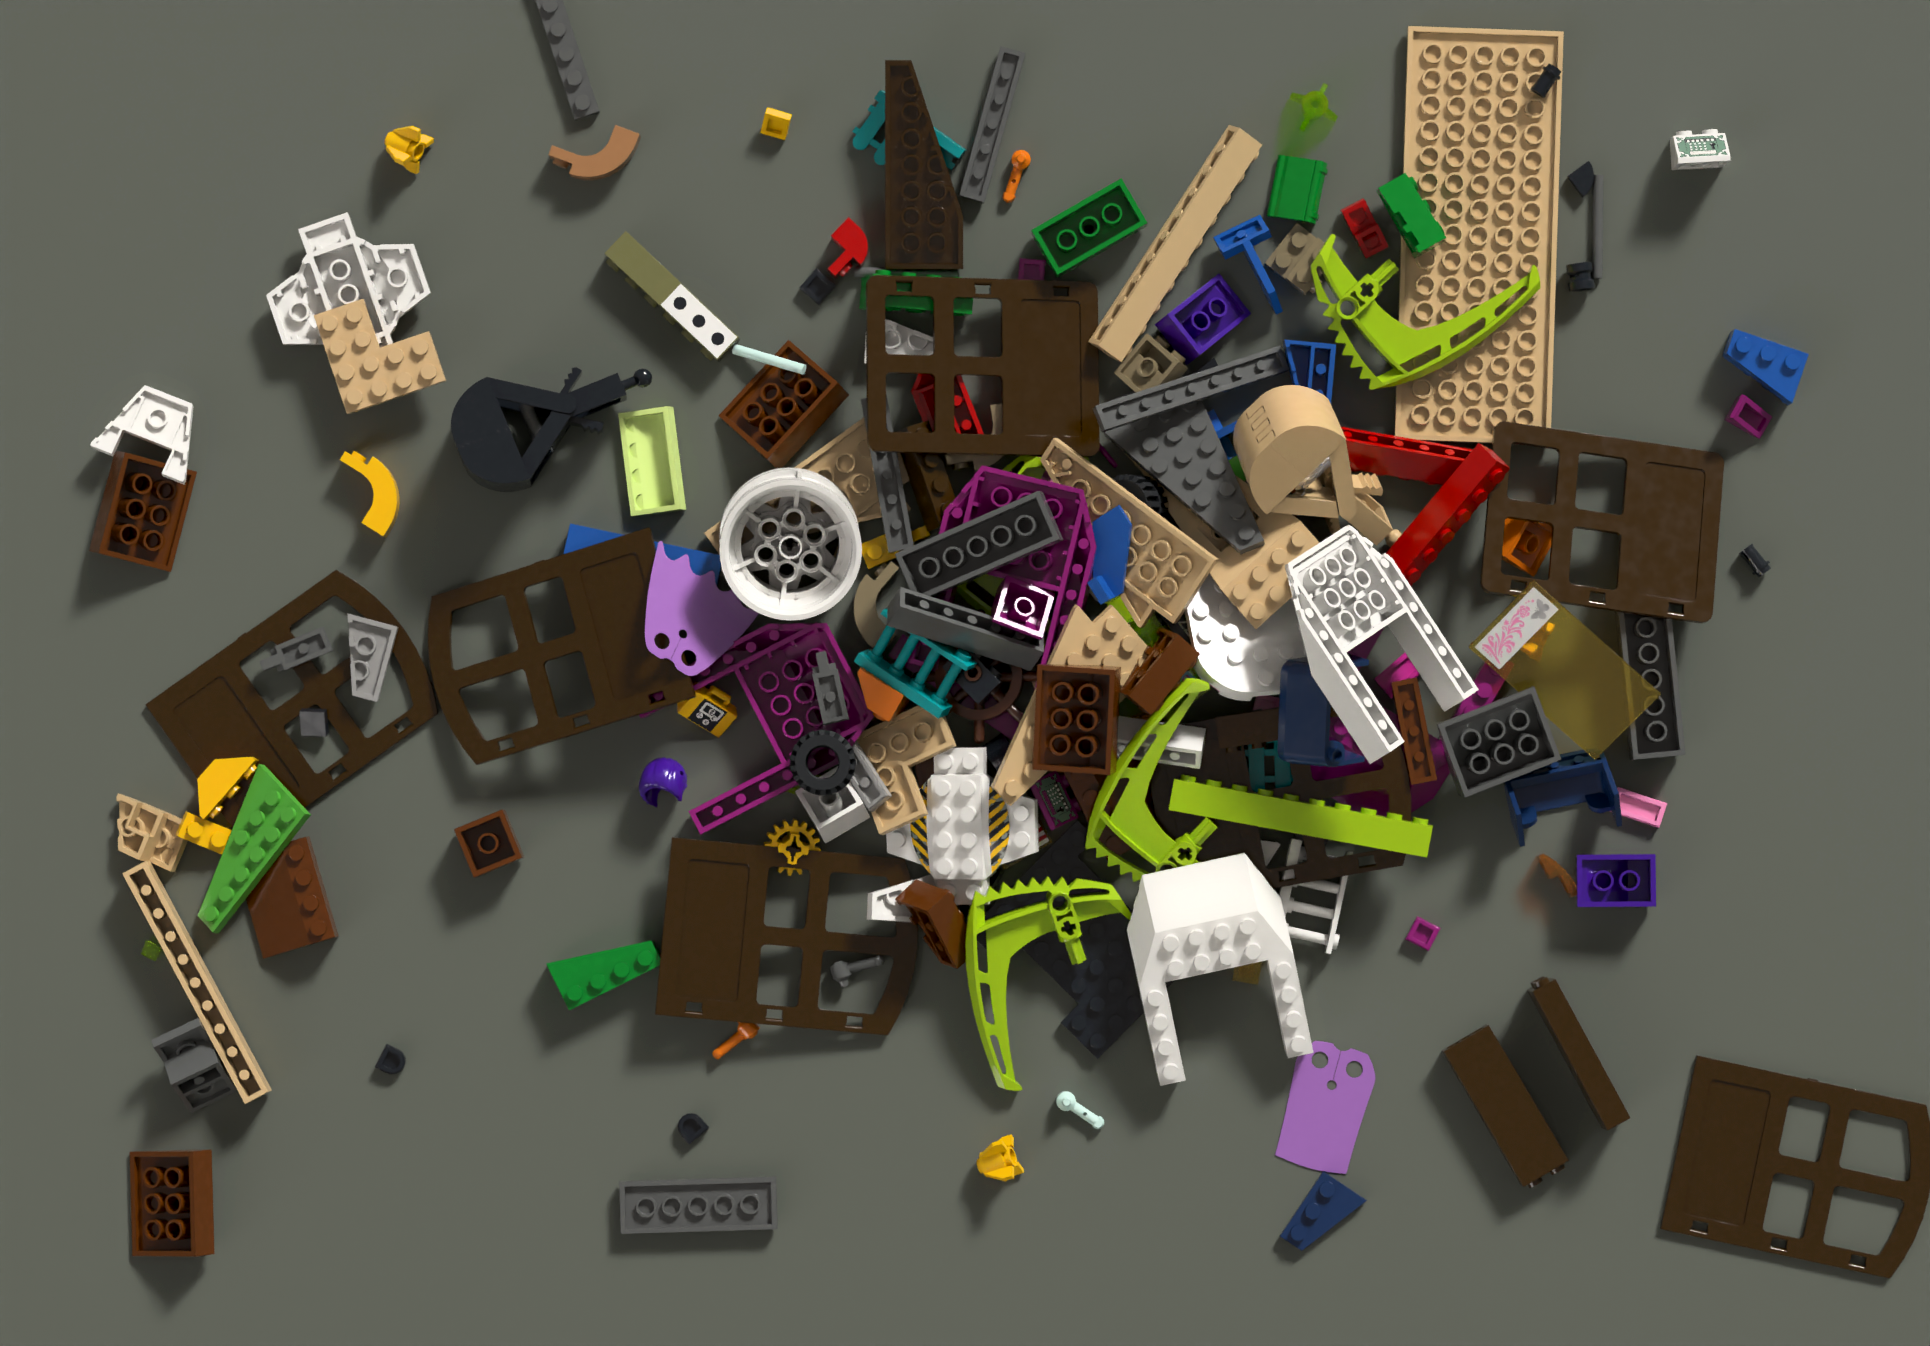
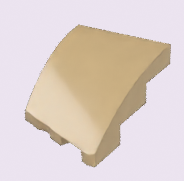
(149, 833)

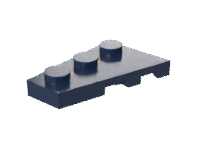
(1320, 1211)

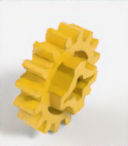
(792, 833)

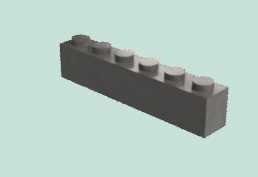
(962, 629)

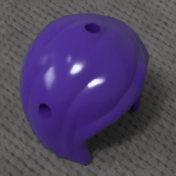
(665, 775)

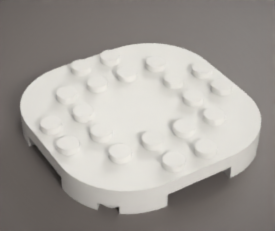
(1233, 653)

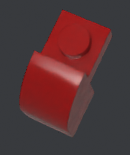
(855, 246)

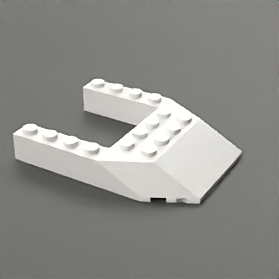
(1342, 598)
(1207, 922)

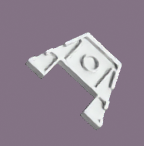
(158, 420)

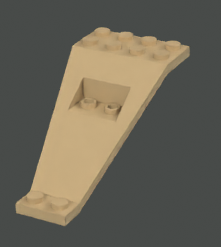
(1258, 578)

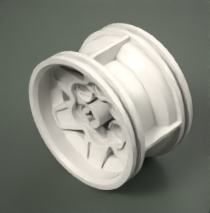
(781, 597)

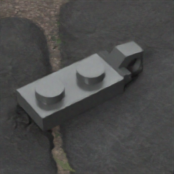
(298, 651)
(829, 690)

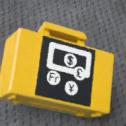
(709, 710)

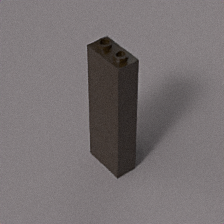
(1578, 1052)
(1505, 1106)

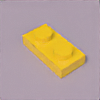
(203, 832)

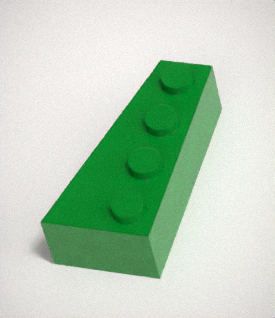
(961, 306)
(599, 972)

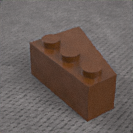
(1160, 671)
(939, 919)

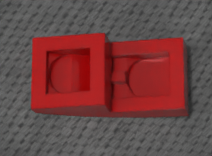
(1364, 228)

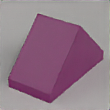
(1748, 416)

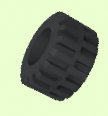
(1145, 490)
(800, 756)

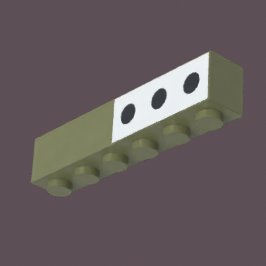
(671, 296)

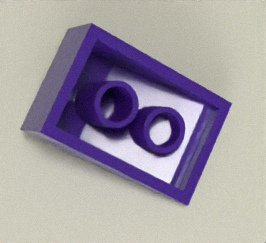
(1203, 318)
(1616, 880)

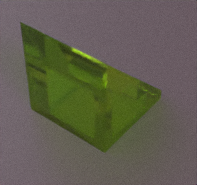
(151, 950)

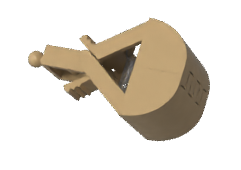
(1282, 449)

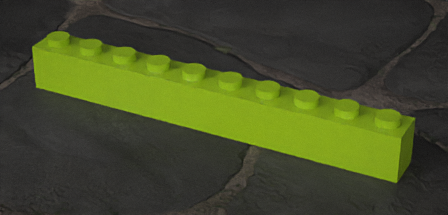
(1301, 817)

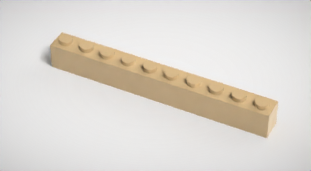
(1175, 243)
(197, 982)

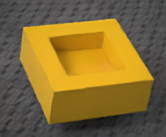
(776, 123)

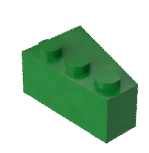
(1411, 215)

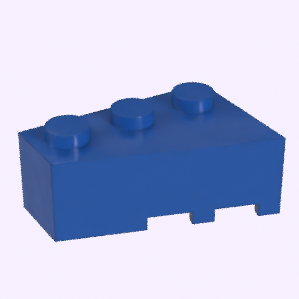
(1767, 362)
(1311, 365)

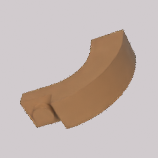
(602, 164)

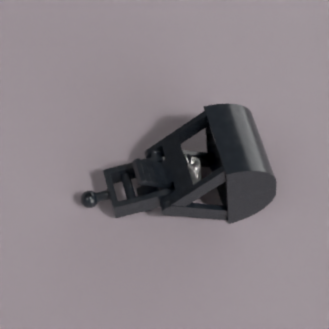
(487, 442)

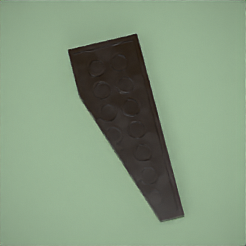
(920, 199)

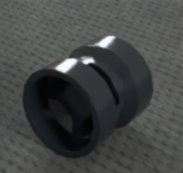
(1580, 276)

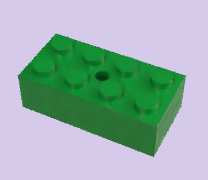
(1108, 211)

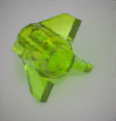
(1314, 113)

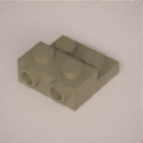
(1293, 259)
(1151, 364)

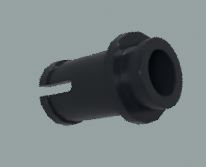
(1546, 80)
(1755, 560)

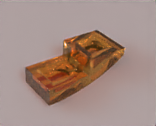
(1553, 869)

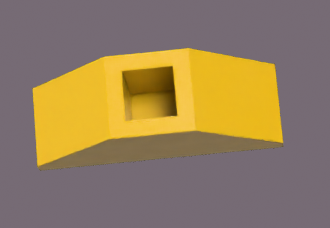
(222, 781)

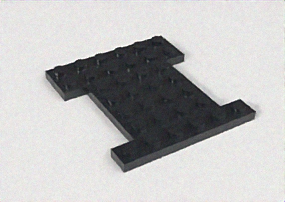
(1107, 980)

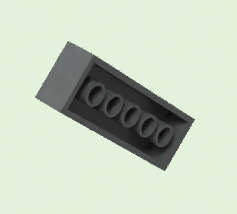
(980, 546)
(1649, 649)

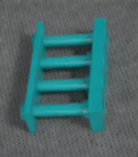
(914, 687)

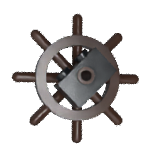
(982, 684)

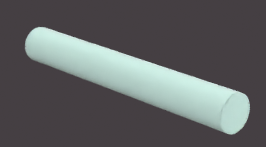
(769, 359)

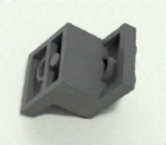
(193, 1065)

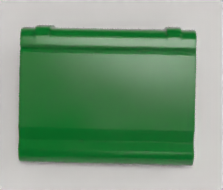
(1297, 189)

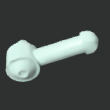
(1066, 1101)

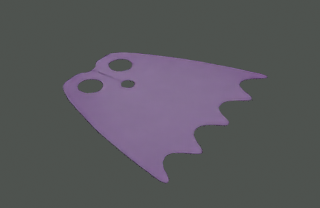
(692, 603)

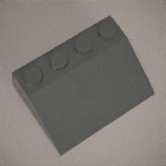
(1497, 742)

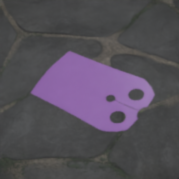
(1324, 1122)

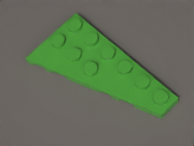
(260, 834)

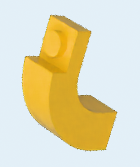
(386, 495)

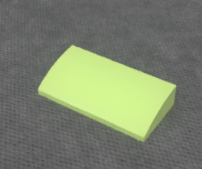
(652, 461)

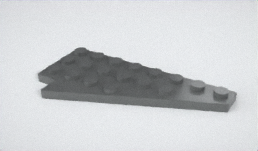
(1190, 463)

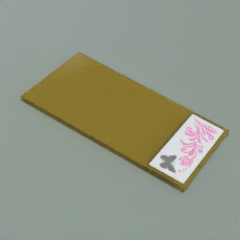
(1575, 674)

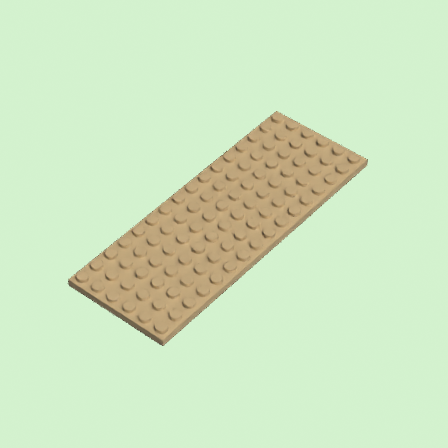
(1491, 176)

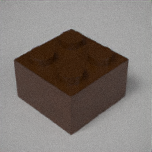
(489, 843)

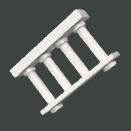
(1295, 854)

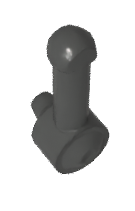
(842, 970)

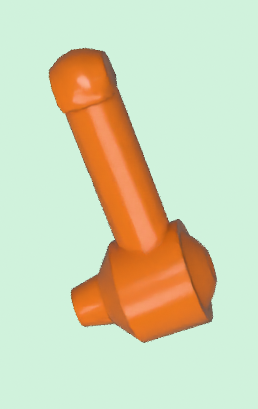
(1020, 161)
(744, 1031)

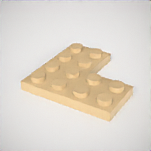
(371, 372)
(896, 748)

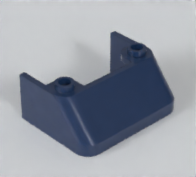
(1306, 719)
(1560, 784)

